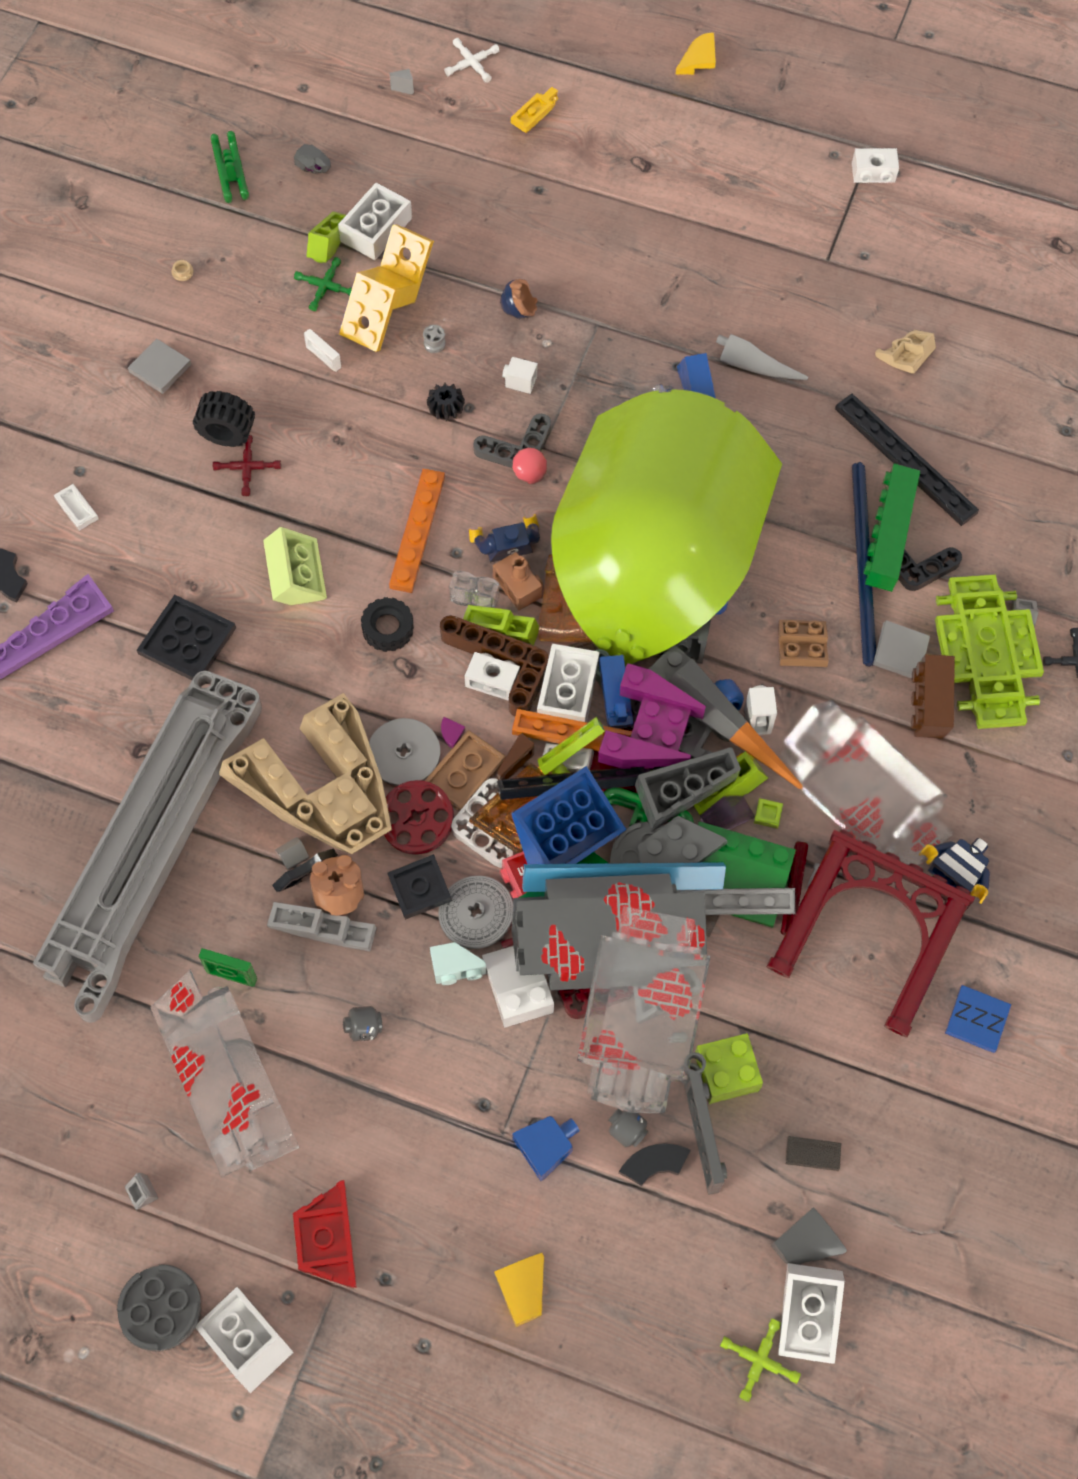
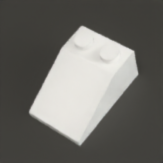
(568, 683)
(516, 996)
(811, 1313)
(243, 1340)

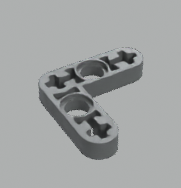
(531, 433)

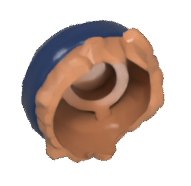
(518, 300)

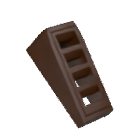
(518, 755)

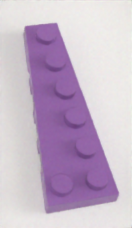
(71, 614)

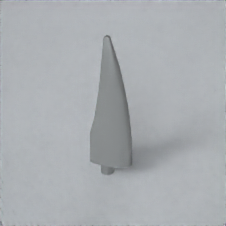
(748, 357)

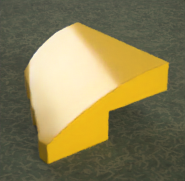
(698, 56)
(523, 1288)

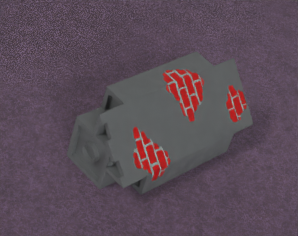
(564, 927)

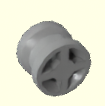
(430, 334)

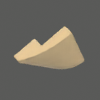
(909, 352)

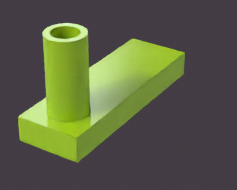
(554, 758)

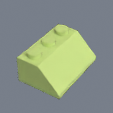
(294, 567)

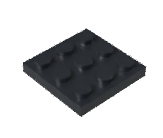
(186, 638)

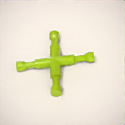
(760, 1360)

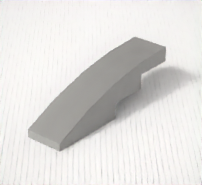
(322, 927)

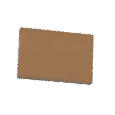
(466, 769)

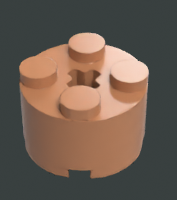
(337, 885)

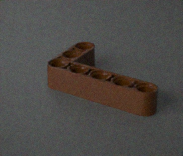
(507, 646)

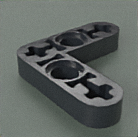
(919, 570)

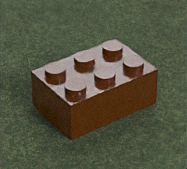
(933, 696)

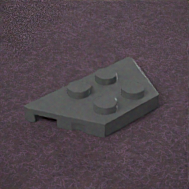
(680, 843)

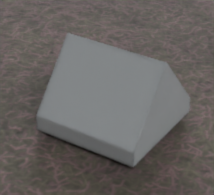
(292, 853)
(141, 1191)

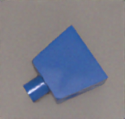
(545, 1144)

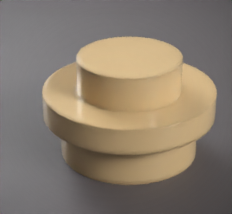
(182, 270)

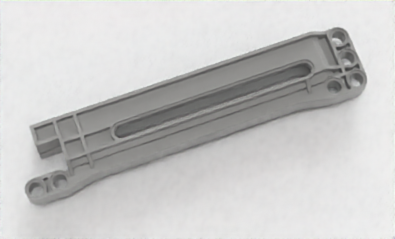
(146, 837)

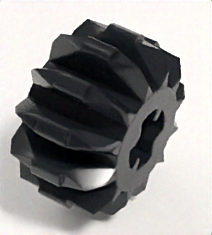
(445, 401)

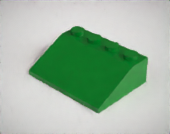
(751, 865)

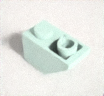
(455, 963)

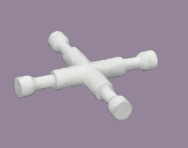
(472, 60)

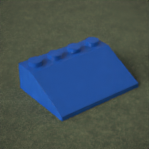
(567, 822)

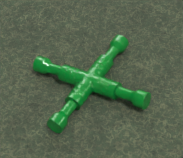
(323, 284)

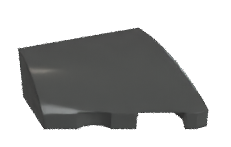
(808, 1240)

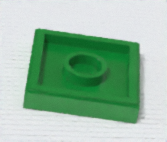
(228, 967)

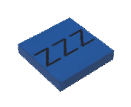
(978, 1019)

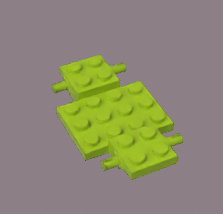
(990, 650)

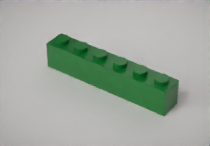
(892, 527)

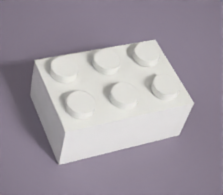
(371, 220)

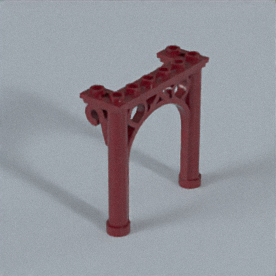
(932, 948)

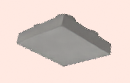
(159, 366)
(900, 648)

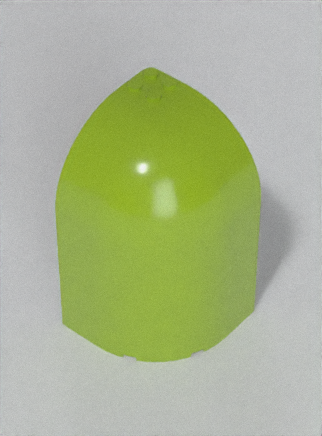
(660, 519)

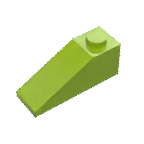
(324, 238)
(748, 779)

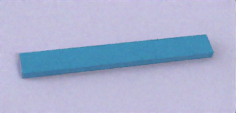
(685, 875)

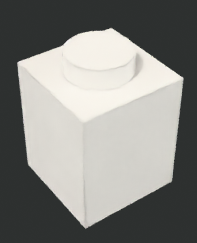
(520, 375)

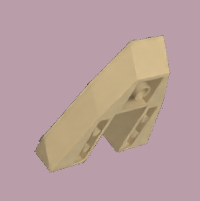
(341, 813)

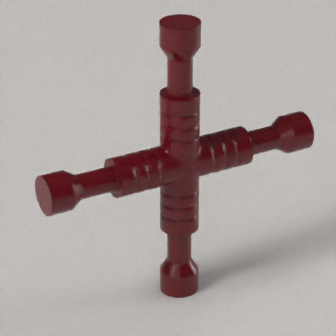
(246, 466)

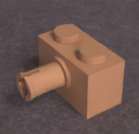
(518, 580)

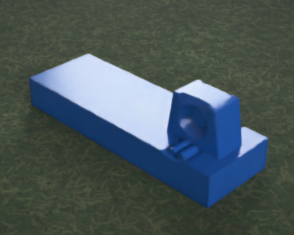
(616, 706)

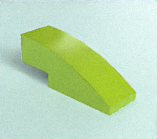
(504, 622)

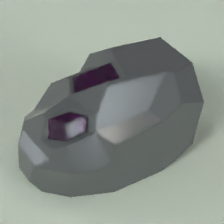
(311, 159)

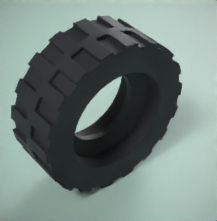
(382, 607)

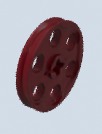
(427, 809)

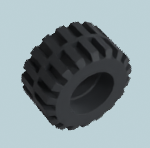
(224, 419)

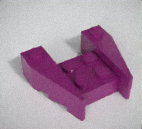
(658, 724)

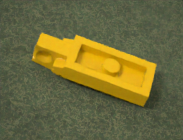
(535, 110)

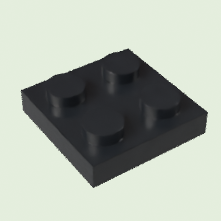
(419, 886)

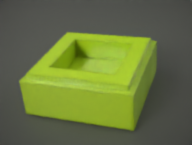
(768, 813)

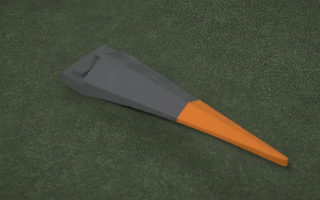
(719, 711)

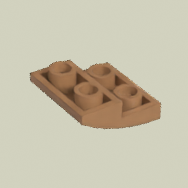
(803, 643)

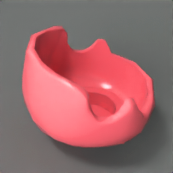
(529, 465)

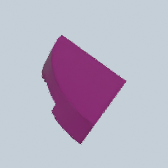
(451, 731)

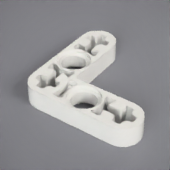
(464, 816)

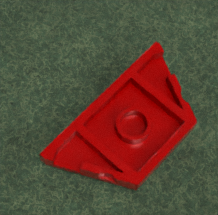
(325, 1237)

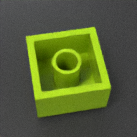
(729, 1068)

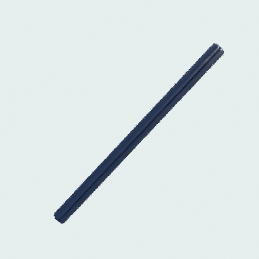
(862, 545)

